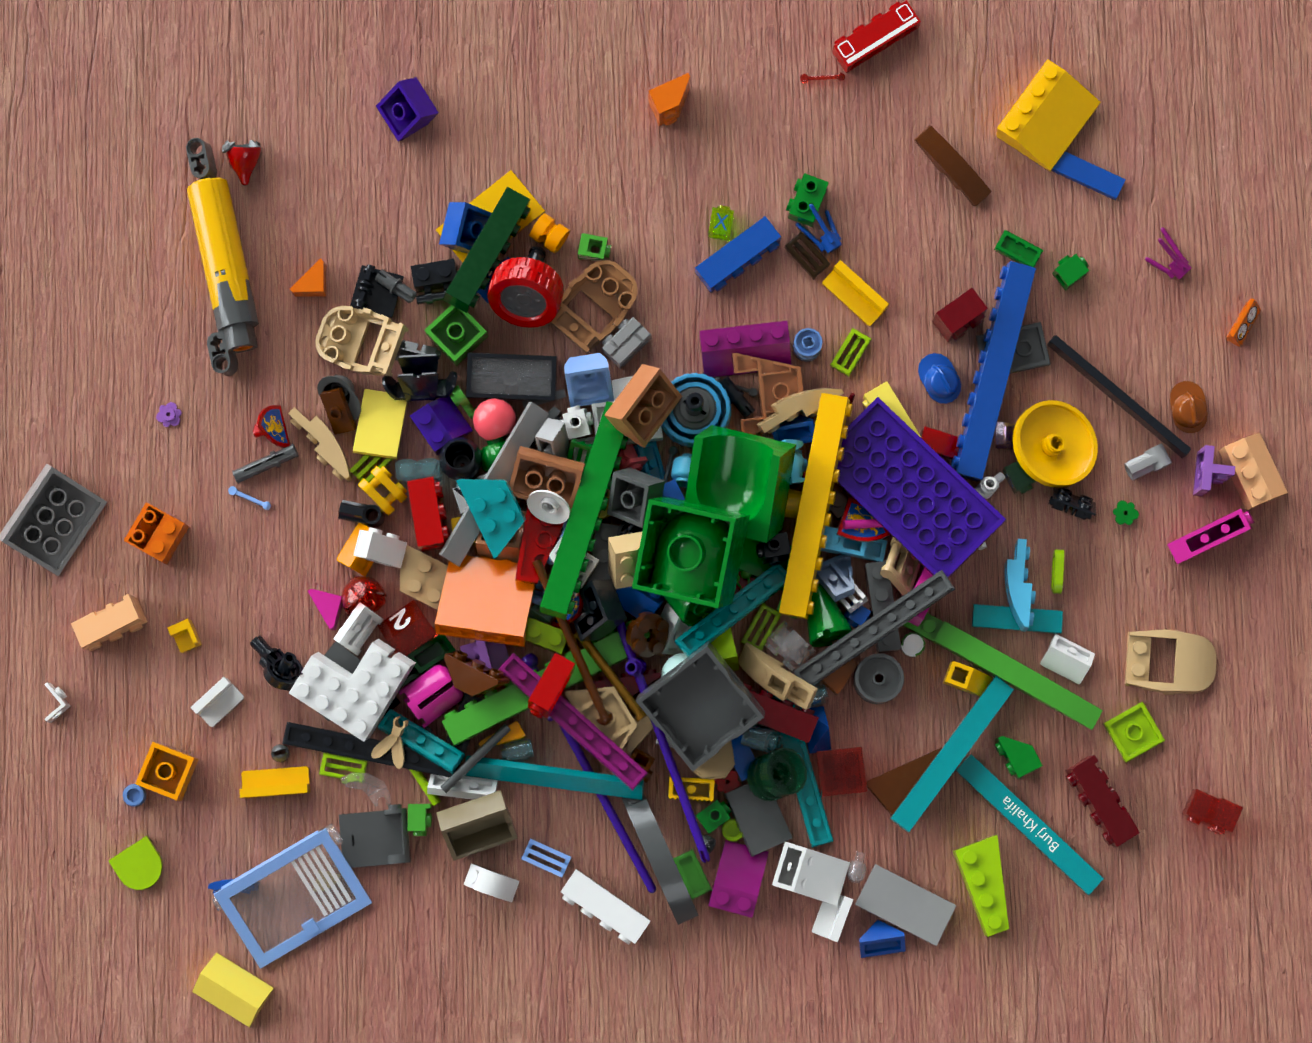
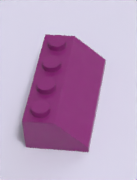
(761, 340)

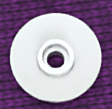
(548, 507)

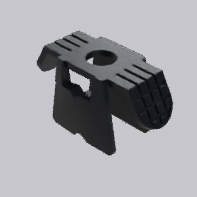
(419, 379)

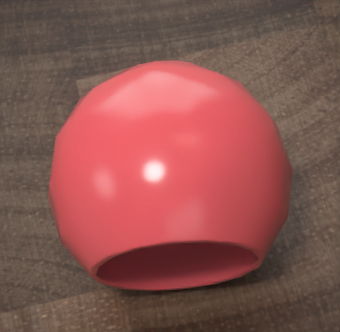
(494, 419)

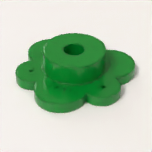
(1123, 506)

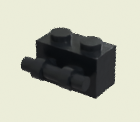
(432, 277)

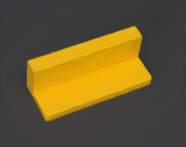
(855, 293)
(275, 782)

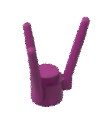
(1178, 266)

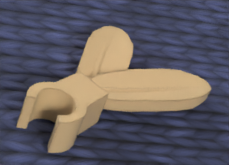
(394, 743)

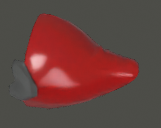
(242, 158)

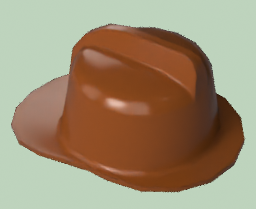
(1188, 407)

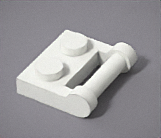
(357, 628)

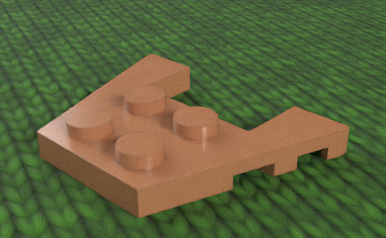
(774, 381)

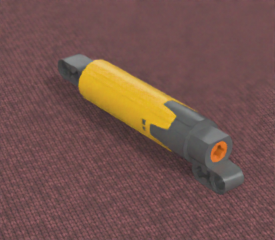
(222, 261)

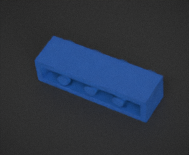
(738, 254)

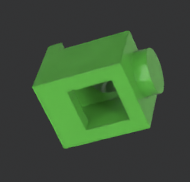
(590, 241)
(419, 819)

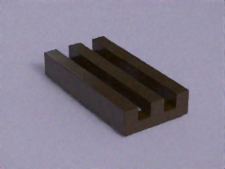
(819, 269)

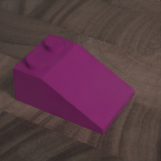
(738, 879)

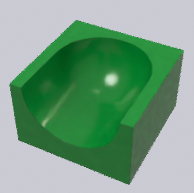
(742, 476)
(690, 551)

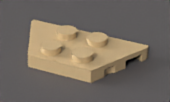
(422, 577)
(622, 724)

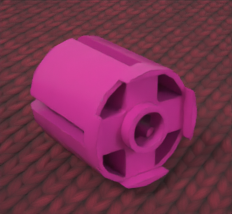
(424, 687)

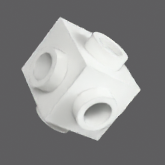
(585, 422)

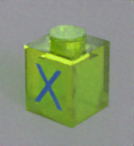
(721, 223)

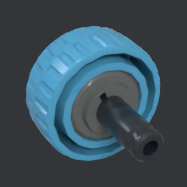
(701, 406)

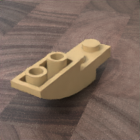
(786, 409)
(329, 449)
(774, 678)

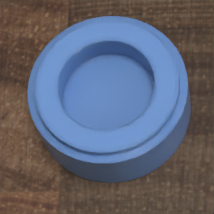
(134, 795)

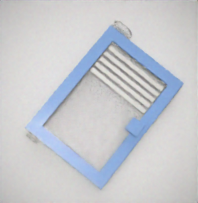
(292, 896)

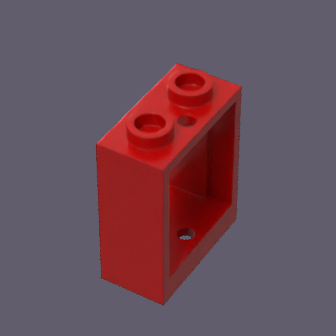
(550, 686)

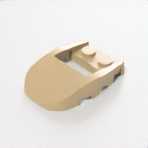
(343, 335)
(1193, 662)

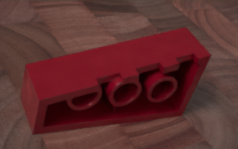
(785, 717)
(1102, 801)

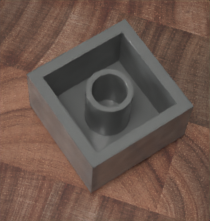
(631, 494)

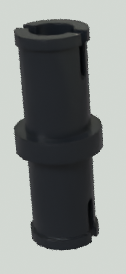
(737, 397)

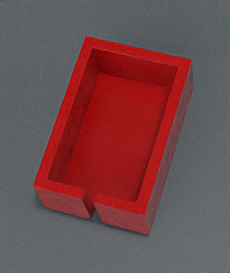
(428, 513)

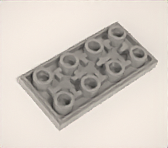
(905, 905)

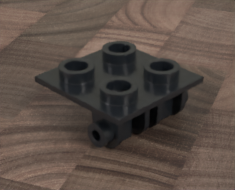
(372, 294)
(1083, 504)

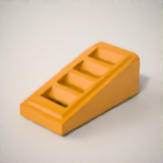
(514, 734)

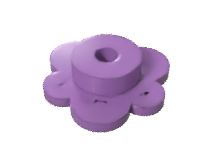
(174, 416)

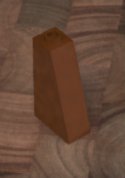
(896, 784)

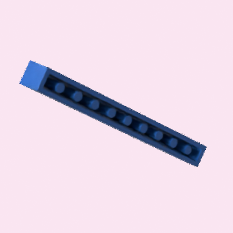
(994, 370)

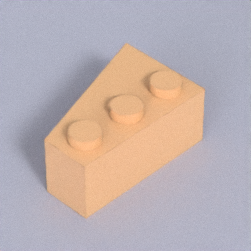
(109, 623)

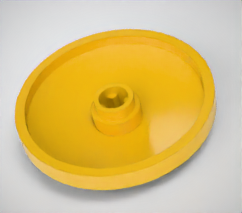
(1055, 444)

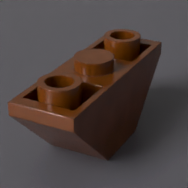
(473, 675)

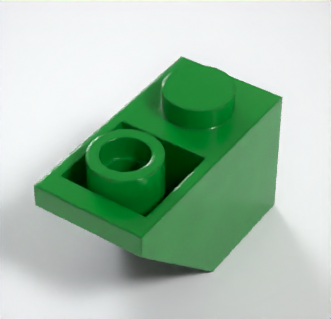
(1019, 755)

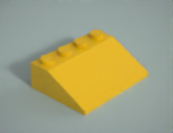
(1048, 116)

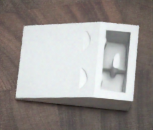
(810, 873)

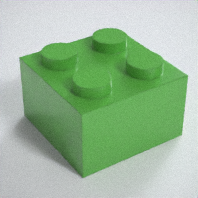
(456, 334)

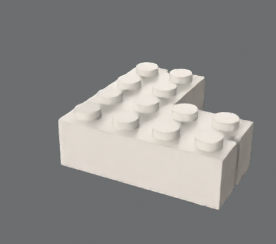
(354, 699)

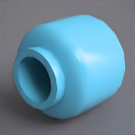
(681, 469)

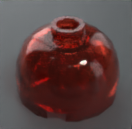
(363, 590)

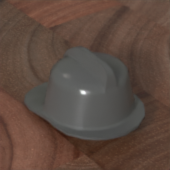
(338, 381)

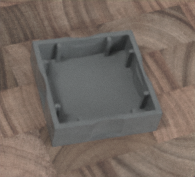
(700, 705)

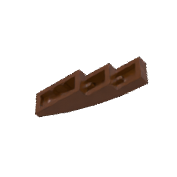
(953, 165)

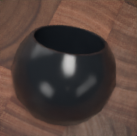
(459, 452)

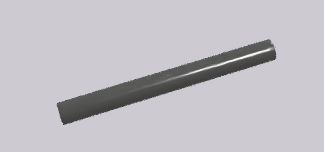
(475, 758)

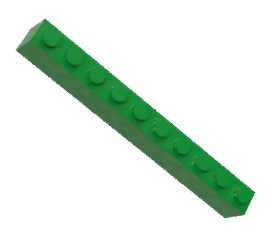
(583, 520)

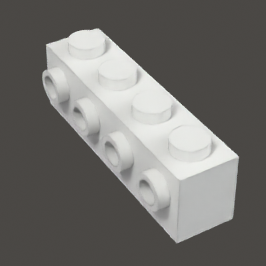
(605, 906)

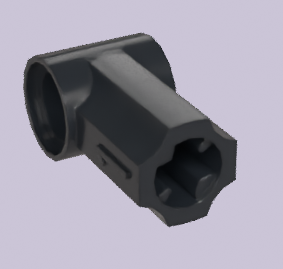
(359, 513)

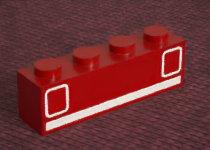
(875, 36)

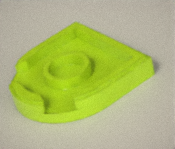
(138, 865)

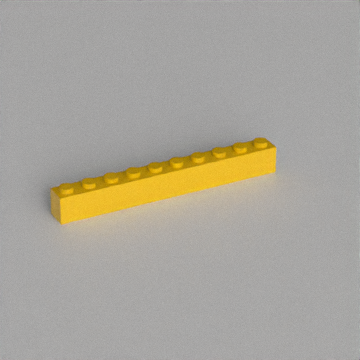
(815, 505)

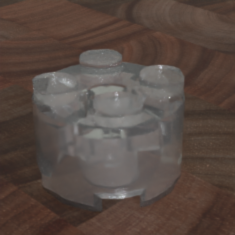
(789, 646)

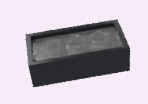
(511, 376)

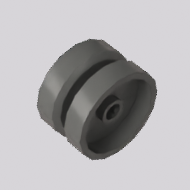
(891, 678)

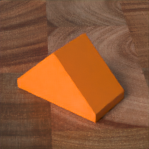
(312, 282)

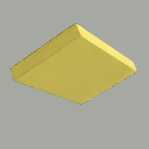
(380, 425)

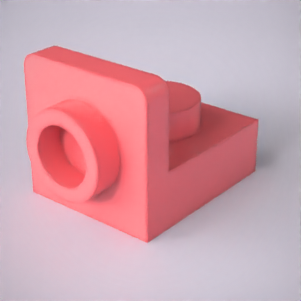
(631, 459)

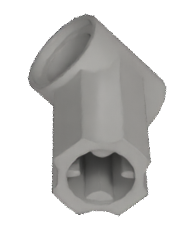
(1152, 460)

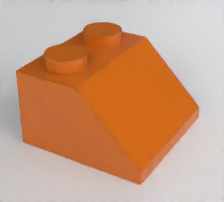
(669, 99)

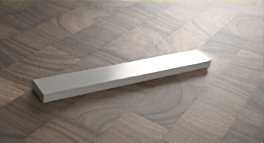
(502, 468)

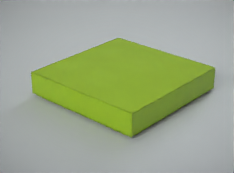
(1134, 732)

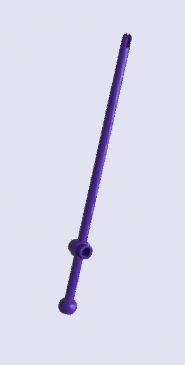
(532, 661)
(636, 668)

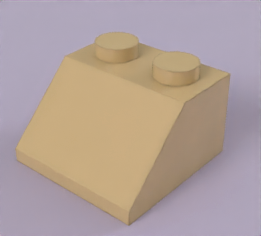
(622, 558)

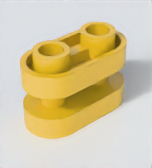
(382, 476)

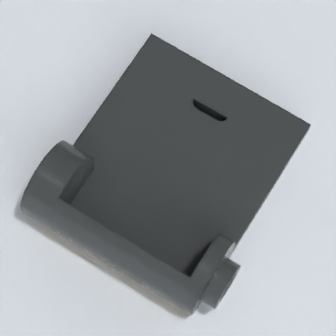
(377, 837)

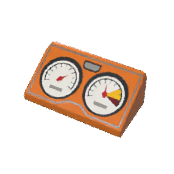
(1244, 322)

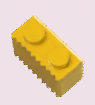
(696, 789)

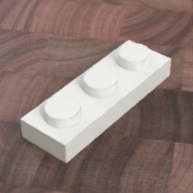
(465, 788)

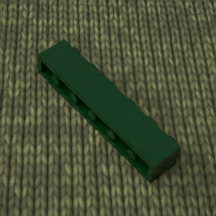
(487, 250)

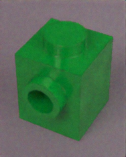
(1070, 270)
(714, 816)

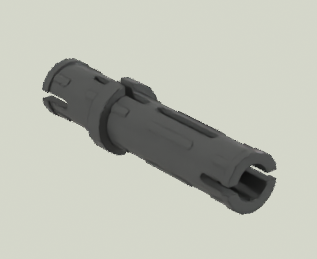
(275, 459)

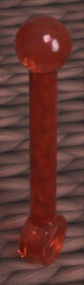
(804, 78)

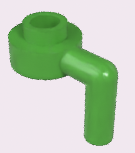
(459, 398)

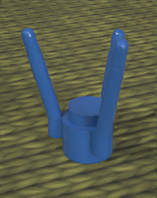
(830, 239)

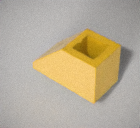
(966, 678)

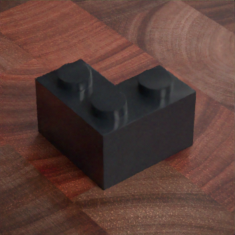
(602, 611)

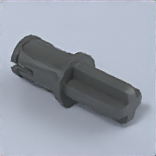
(395, 286)

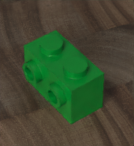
(809, 191)

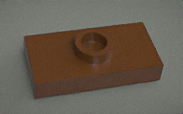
(338, 411)

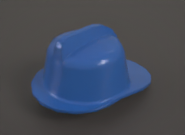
(939, 378)

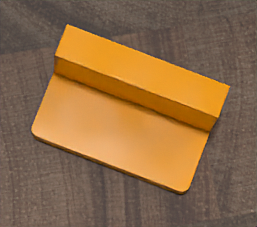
(346, 555)

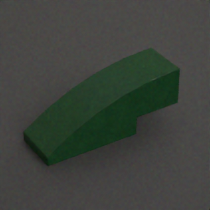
(428, 656)

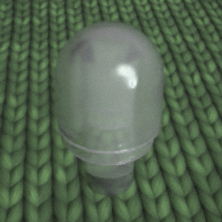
(857, 868)

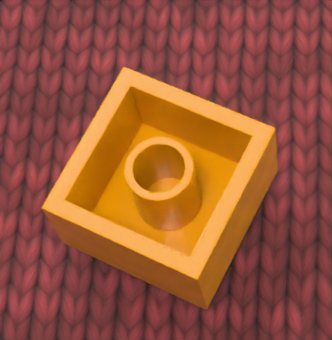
(166, 771)

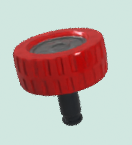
(526, 290)

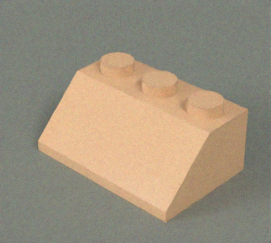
(1255, 471)

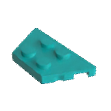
(493, 510)

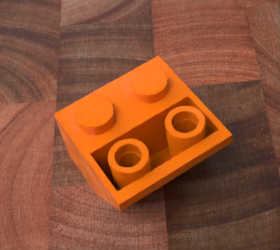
(156, 533)

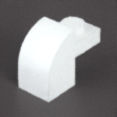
(491, 883)

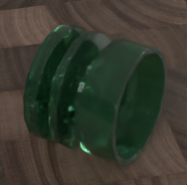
(777, 774)

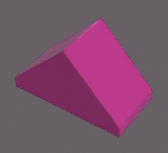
(328, 605)

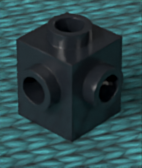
(774, 550)

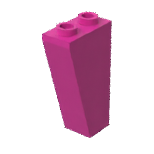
(1211, 535)

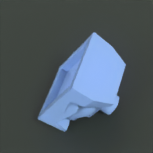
(588, 380)

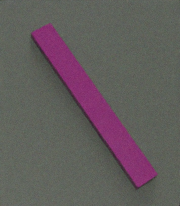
(578, 726)

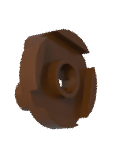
(655, 642)

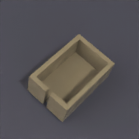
(476, 825)

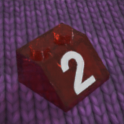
(407, 629)

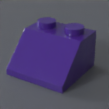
(407, 108)
(440, 422)

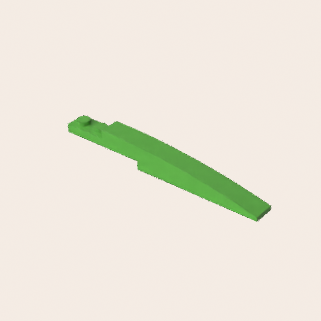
(1007, 669)

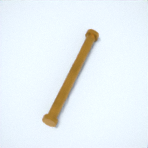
(612, 677)

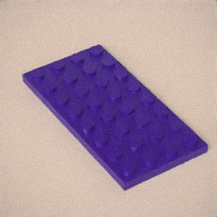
(914, 491)

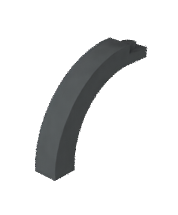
(660, 859)

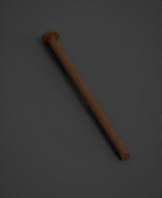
(605, 718)

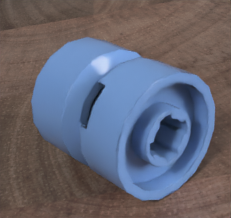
(807, 344)

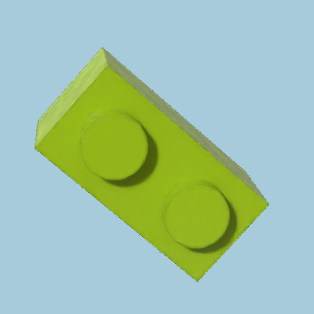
(545, 636)

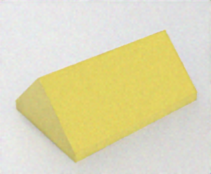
(232, 989)

